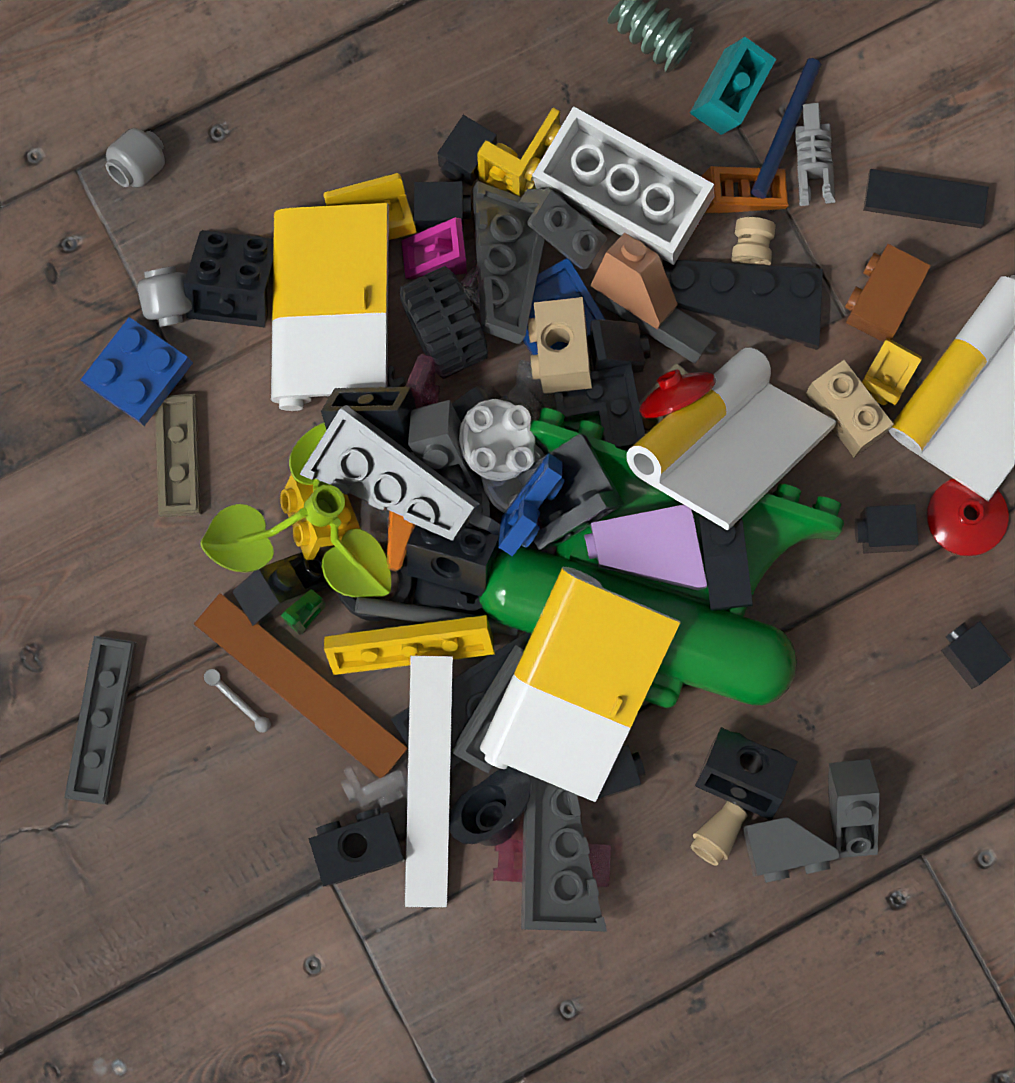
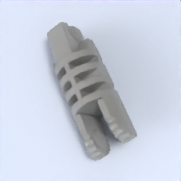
(814, 155)

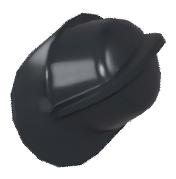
(491, 809)

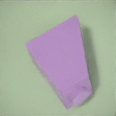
(651, 546)

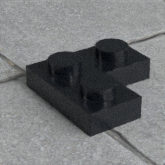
(612, 398)

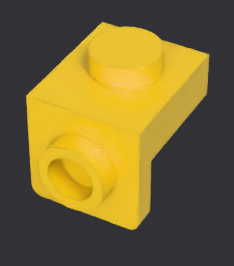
(890, 372)

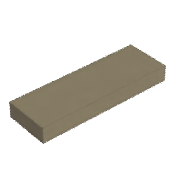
(178, 456)

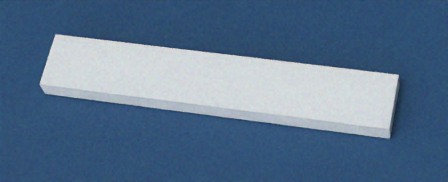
(428, 781)

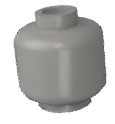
(135, 158)
(163, 296)

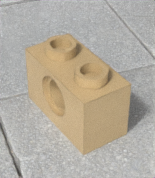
(560, 322)
(850, 404)

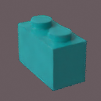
(733, 86)

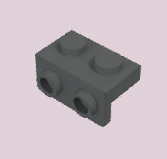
(563, 226)

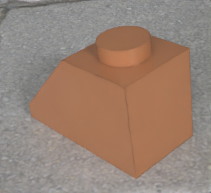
(636, 281)

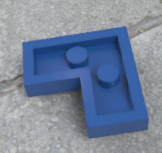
(520, 518)

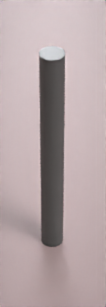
(421, 613)

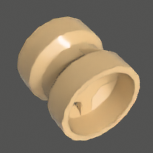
(753, 241)

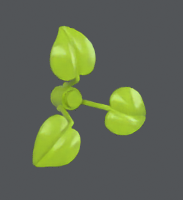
(352, 567)

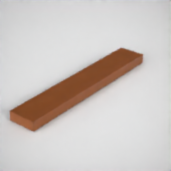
(301, 686)

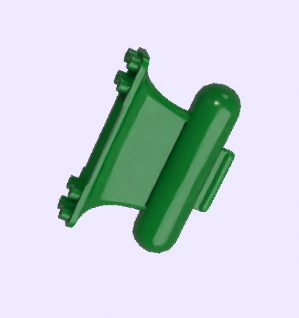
(710, 648)

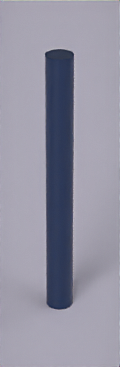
(786, 128)

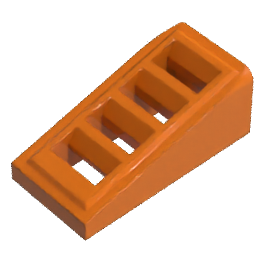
(728, 203)
(398, 536)

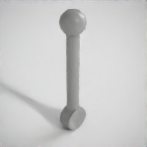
(213, 678)

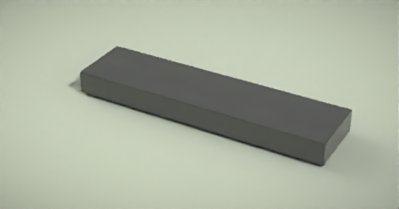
(100, 720)

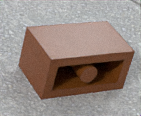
(887, 293)

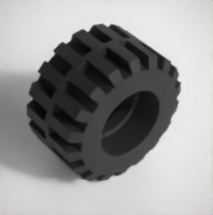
(444, 321)

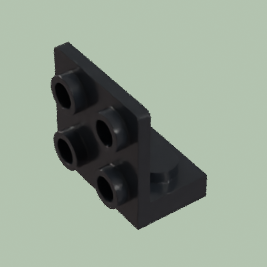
(230, 278)
(583, 498)

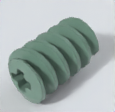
(652, 30)

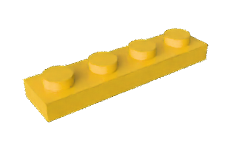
(394, 645)

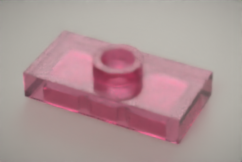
(423, 382)

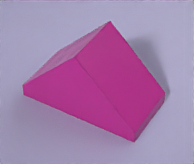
(434, 249)

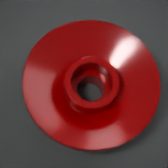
(676, 392)
(958, 533)

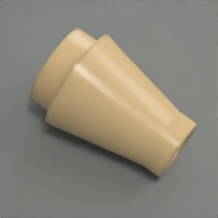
(718, 835)

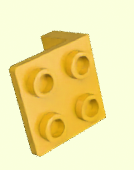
(503, 170)

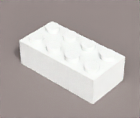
(624, 184)

